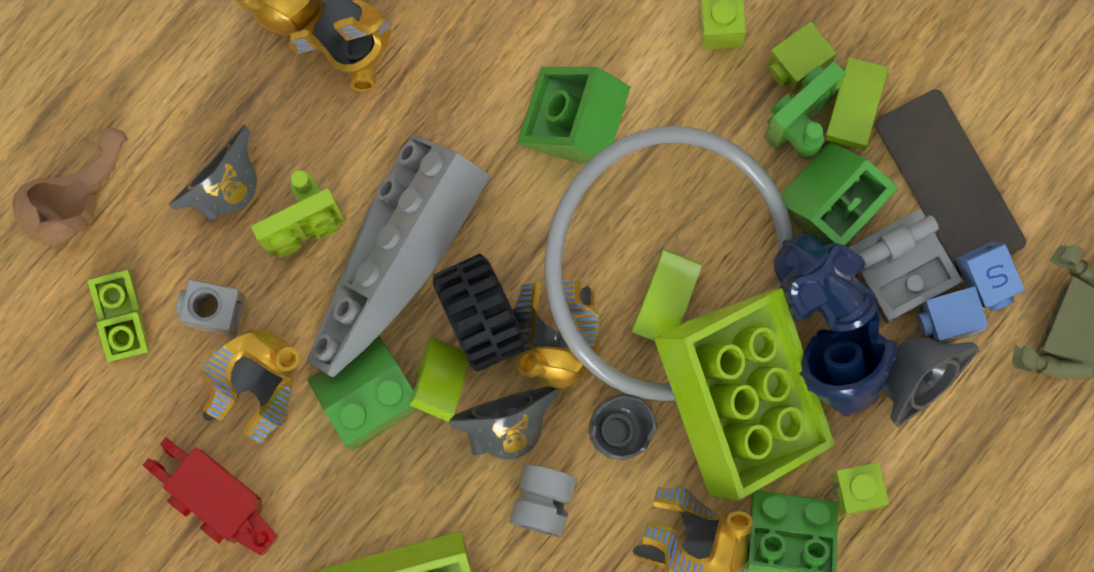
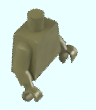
(1068, 340)

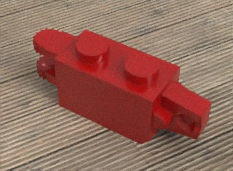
(215, 497)

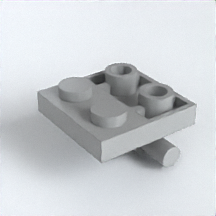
(906, 265)

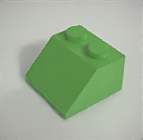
(573, 112)
(365, 395)

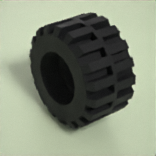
(479, 312)

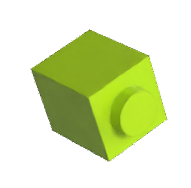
(722, 24)
(799, 56)
(860, 489)

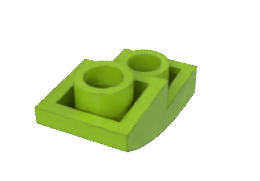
(857, 103)
(666, 294)
(119, 315)
(439, 379)

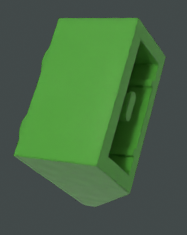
(837, 195)

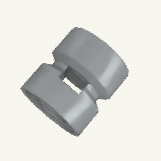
(543, 500)

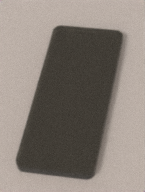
(947, 176)

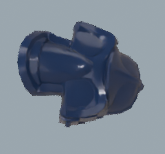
(823, 280)
(848, 366)

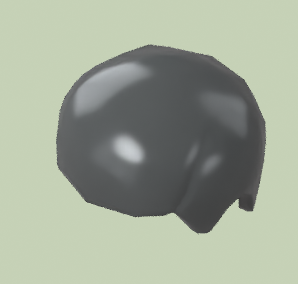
(622, 427)

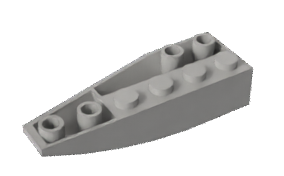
(397, 247)

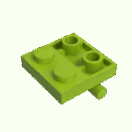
(312, 216)

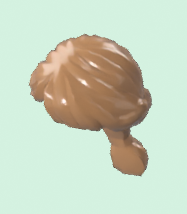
(63, 206)

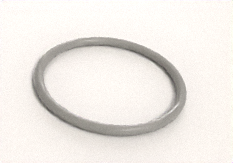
(572, 197)

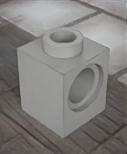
(223, 321)

